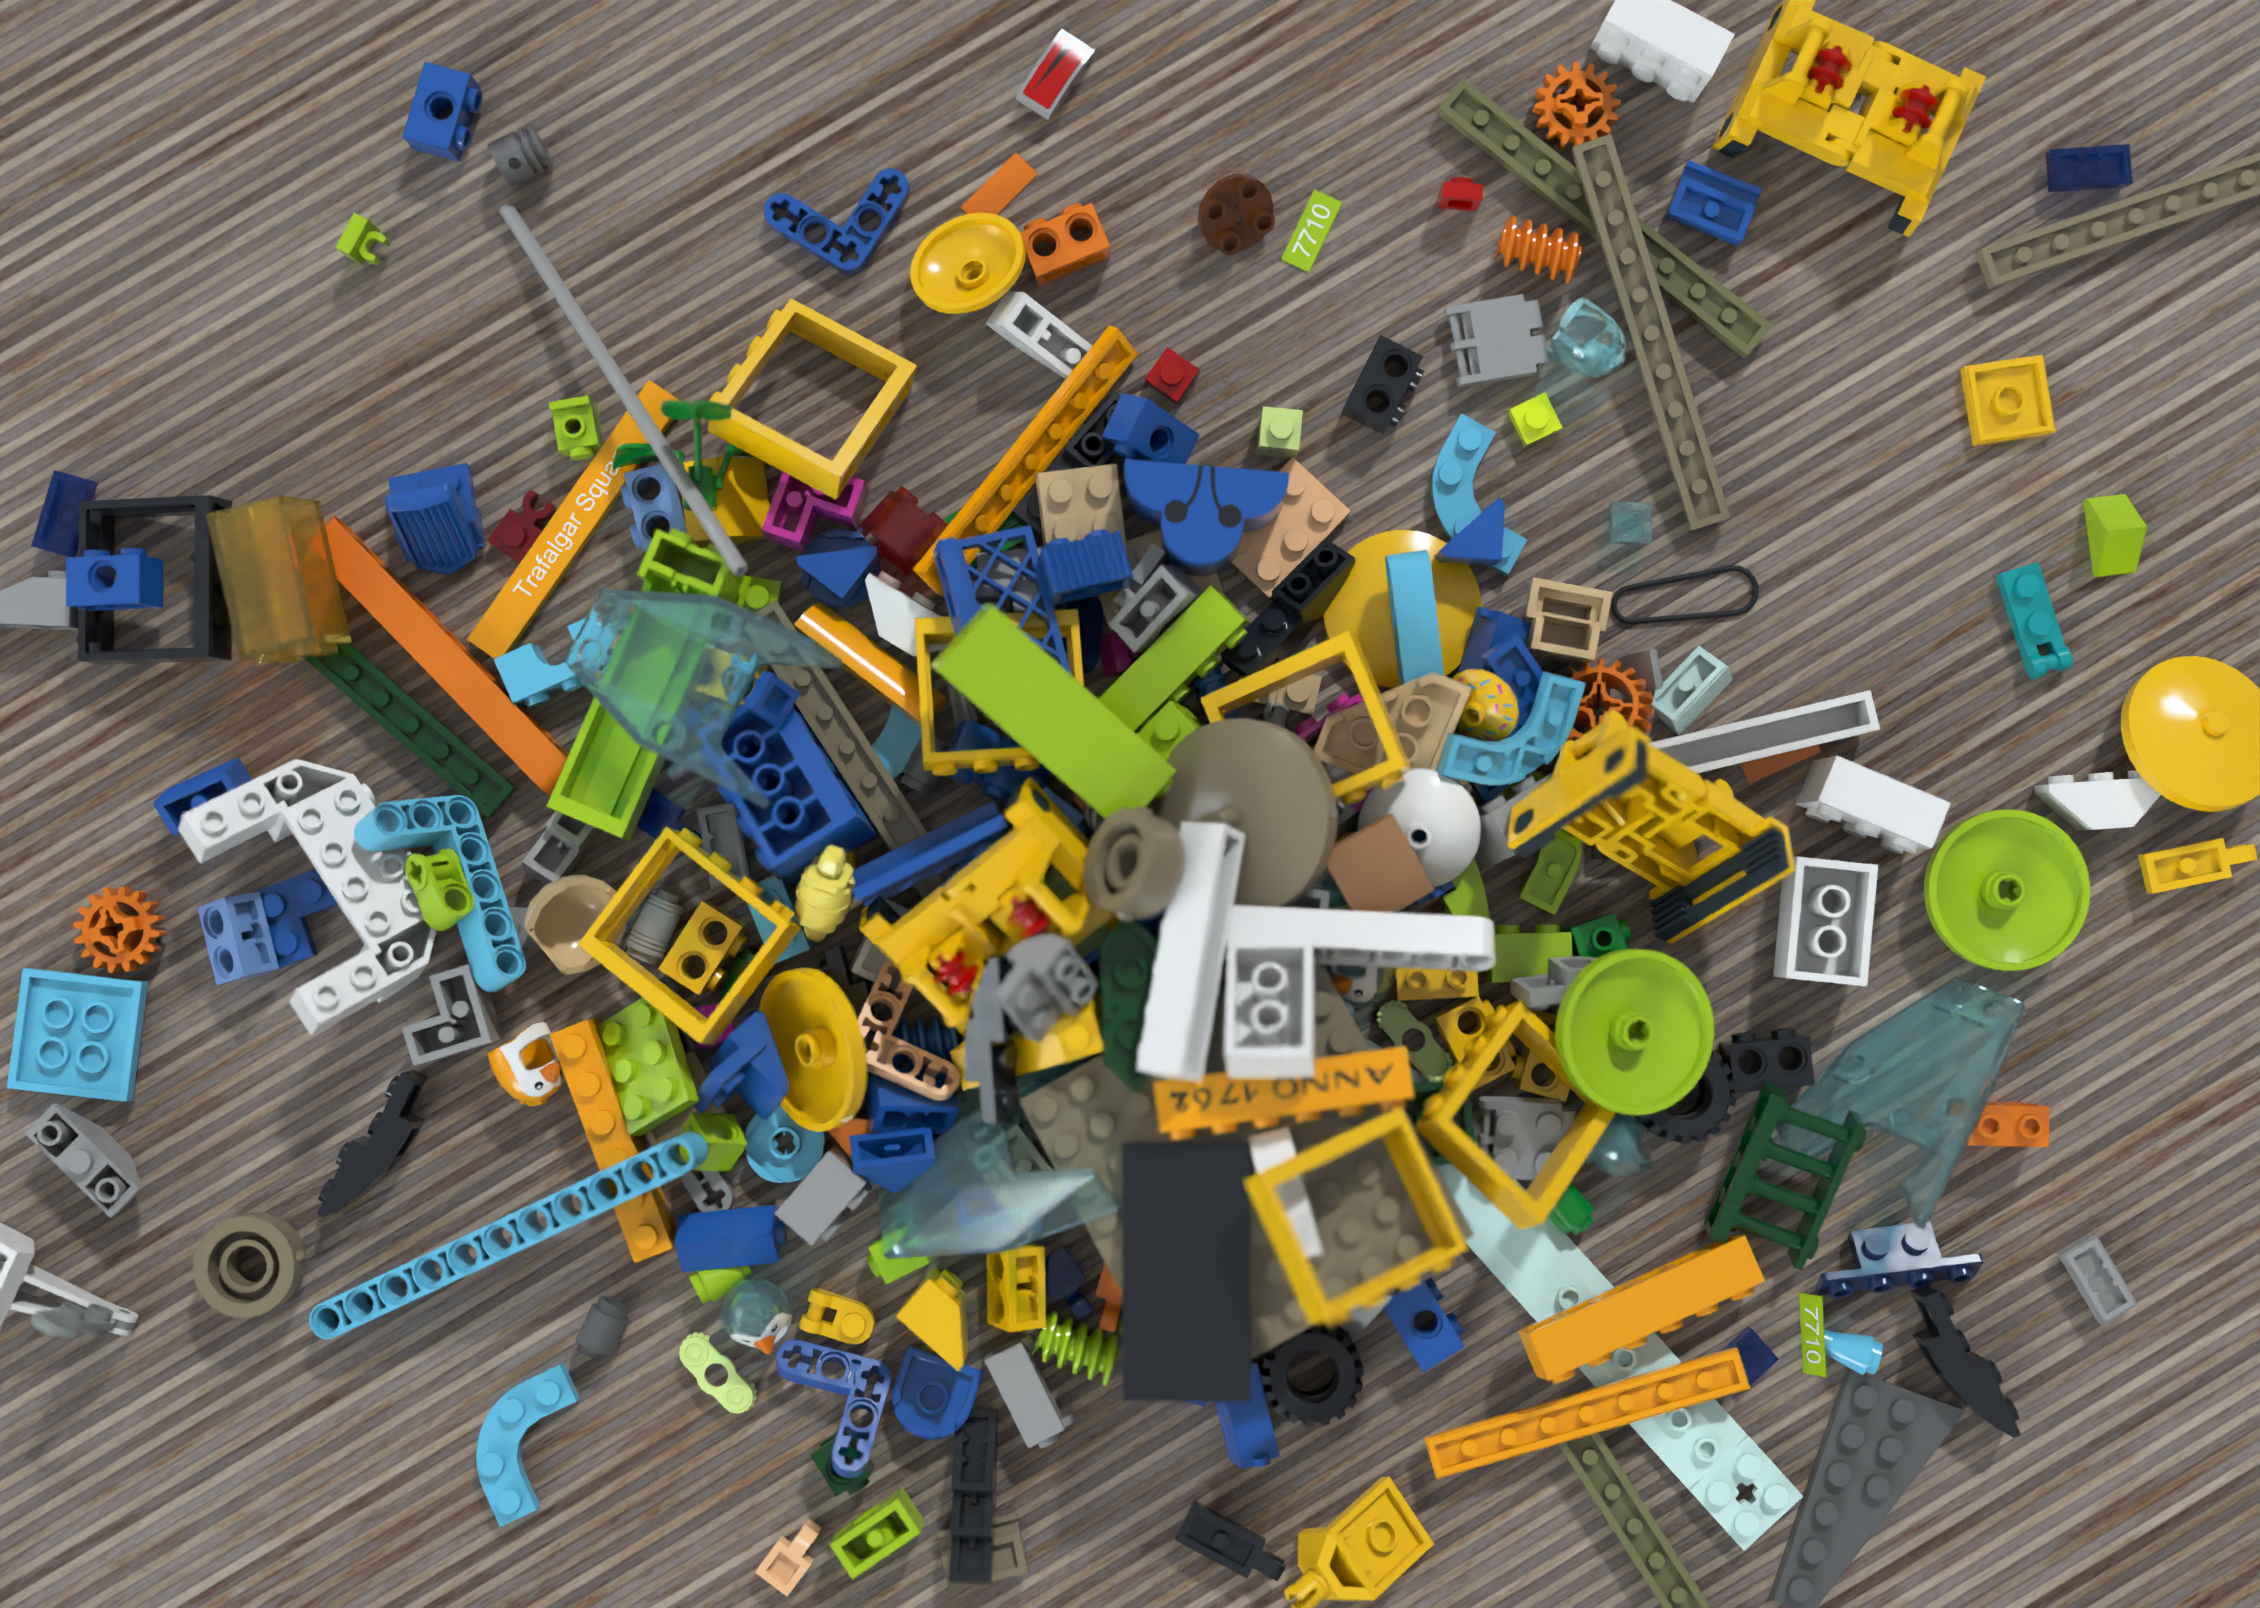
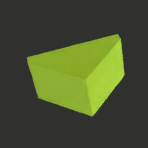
(2113, 535)

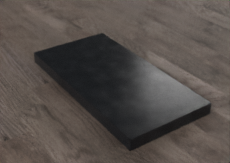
(1186, 1272)

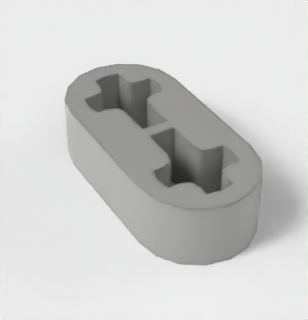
(699, 1192)

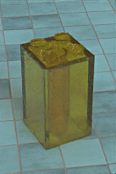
(279, 580)

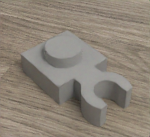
(1142, 572)

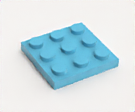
(77, 1034)

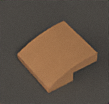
(1378, 869)

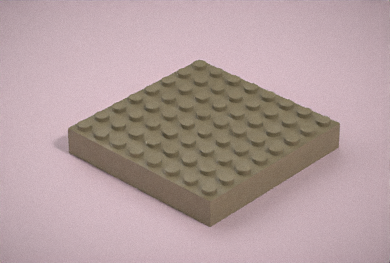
(1355, 1198)

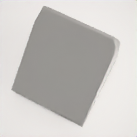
(1646, 667)

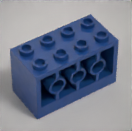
(805, 791)

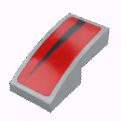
(1054, 74)

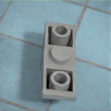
(87, 1157)

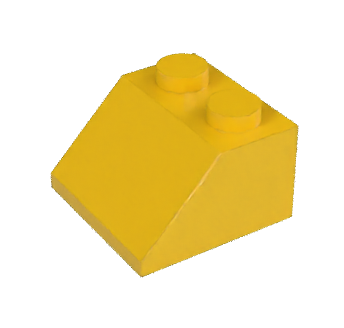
(739, 505)
(939, 1315)

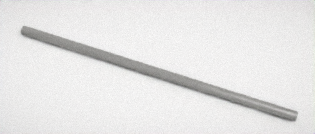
(624, 390)

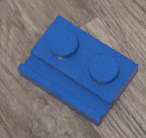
(1713, 203)

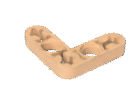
(890, 1046)

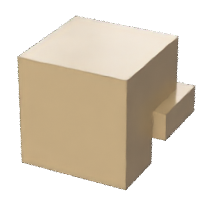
(1565, 620)

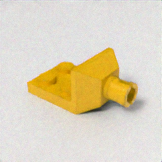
(1359, 1549)

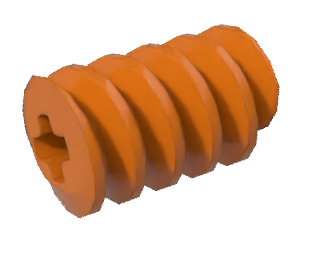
(1539, 248)

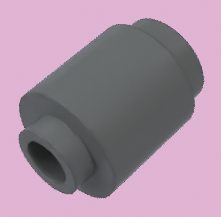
(916, 776)
(603, 1328)

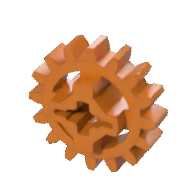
(1588, 93)
(126, 942)

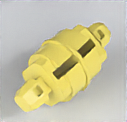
(824, 893)

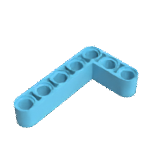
(456, 825)

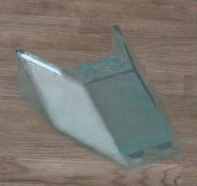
(679, 670)
(1919, 1080)
(976, 1200)

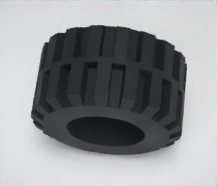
(1704, 1115)
(1318, 1404)

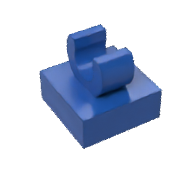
(771, 699)

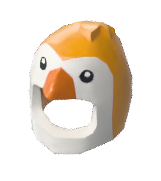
(528, 1065)

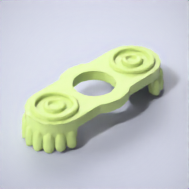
(1431, 1058)
(698, 1354)

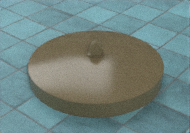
(1265, 787)

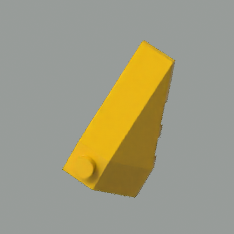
(1065, 1042)

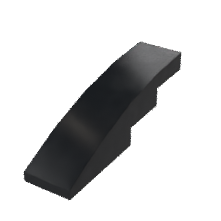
(974, 1498)

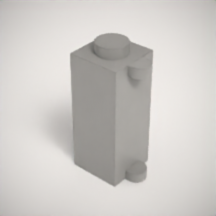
(1027, 1392)

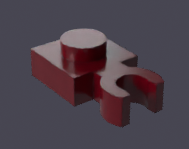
(519, 532)

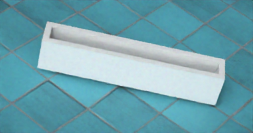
(1773, 733)
(1191, 955)

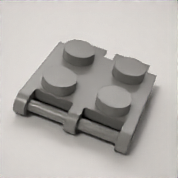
(1497, 339)
(1523, 1132)

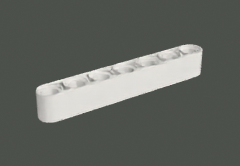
(1373, 937)

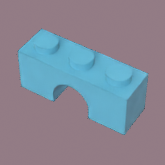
(532, 678)

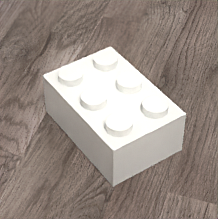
(1663, 45)
(1872, 805)
(1826, 921)
(1270, 1009)

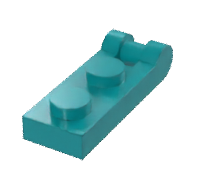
(2033, 620)

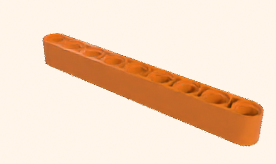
(445, 657)

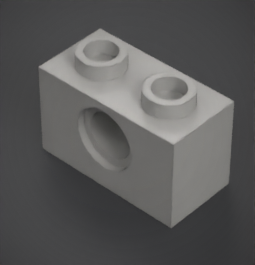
(1155, 607)

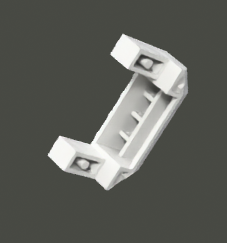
(370, 886)

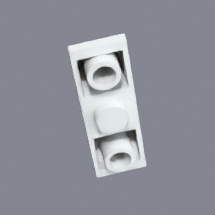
(897, 612)
(2100, 801)

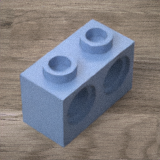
(647, 513)
(238, 938)

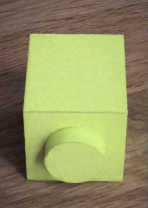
(1279, 432)

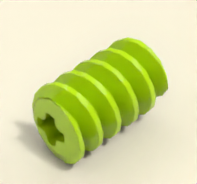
(1077, 1347)

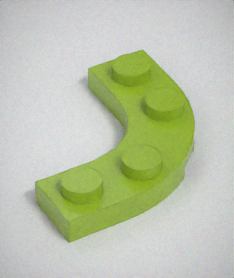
(1553, 866)

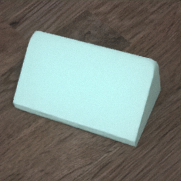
(1690, 689)

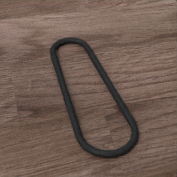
(1620, 591)

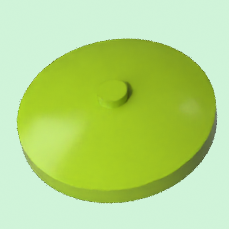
(2007, 890)
(1634, 1031)

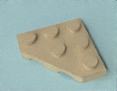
(1422, 717)

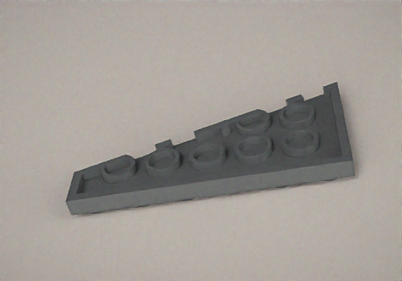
(1864, 1464)

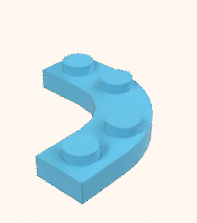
(1453, 486)
(1528, 748)
(502, 1436)

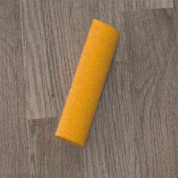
(866, 660)

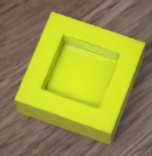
(1534, 419)

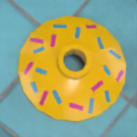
(1493, 703)

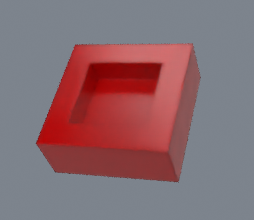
(1460, 194)
(1172, 375)

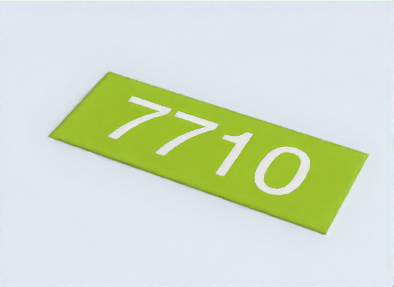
(1311, 230)
(1812, 1334)

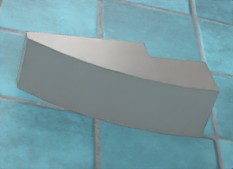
(559, 848)

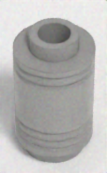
(654, 926)

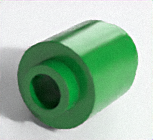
(1572, 1211)

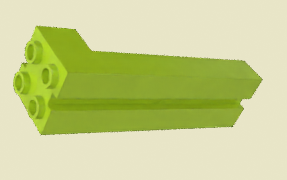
(606, 770)

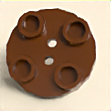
(1252, 205)

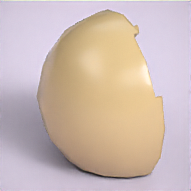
(563, 915)

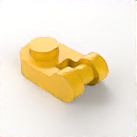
(852, 1321)

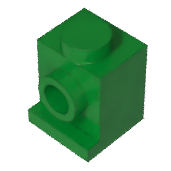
(1585, 933)

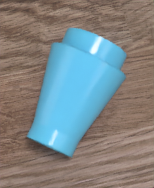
(1854, 1351)

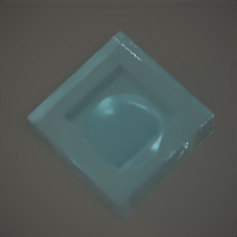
(1630, 523)

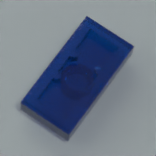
(2089, 168)
(60, 514)

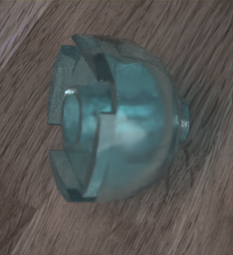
(1619, 1148)

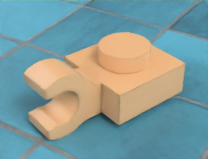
(787, 1560)

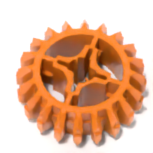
(1599, 678)

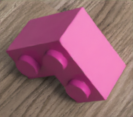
(798, 505)

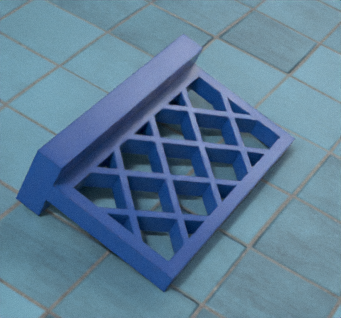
(960, 593)
(927, 854)

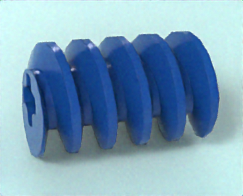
(935, 1040)

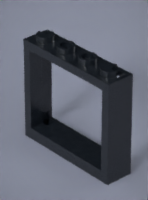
(211, 613)

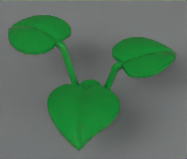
(701, 475)

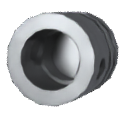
(528, 151)

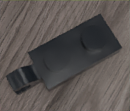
(1227, 1543)

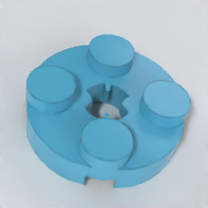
(773, 1164)

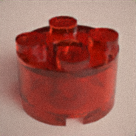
(902, 529)

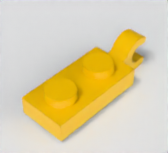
(2192, 864)

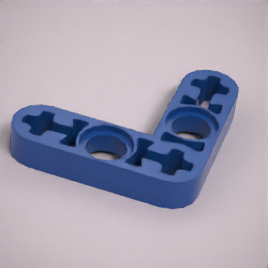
(851, 233)
(850, 1384)

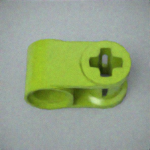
(440, 888)

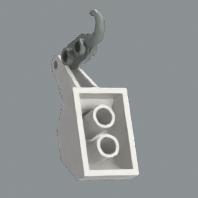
(51, 1316)

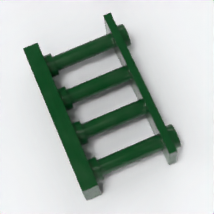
(1757, 1145)

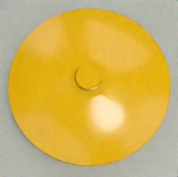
(1365, 606)
(2195, 733)
(817, 1047)

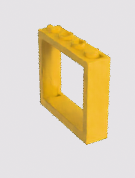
(780, 451)
(940, 631)
(1303, 665)
(631, 894)
(1435, 1125)
(1421, 1188)

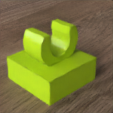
(359, 239)

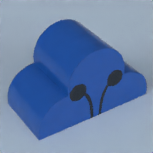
(1203, 508)

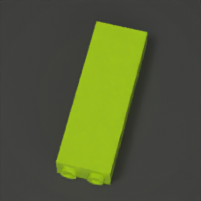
(1052, 715)

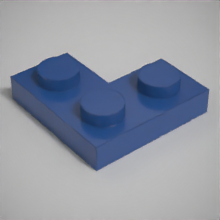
(285, 910)

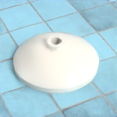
(1440, 809)

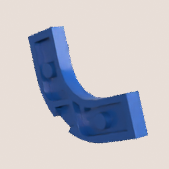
(1519, 670)

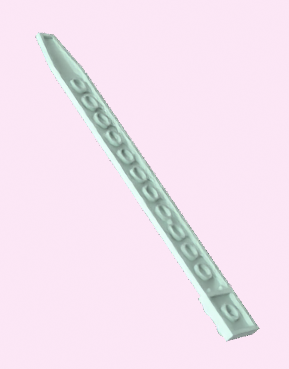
(1696, 1441)

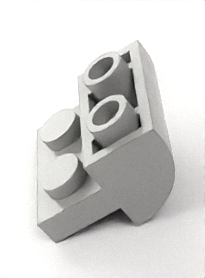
(1043, 984)

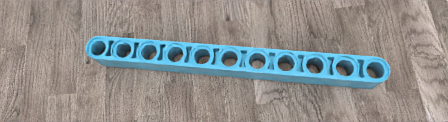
(489, 1240)

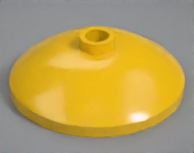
(968, 263)

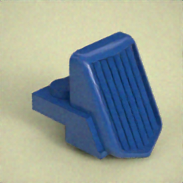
(436, 518)
(748, 1065)

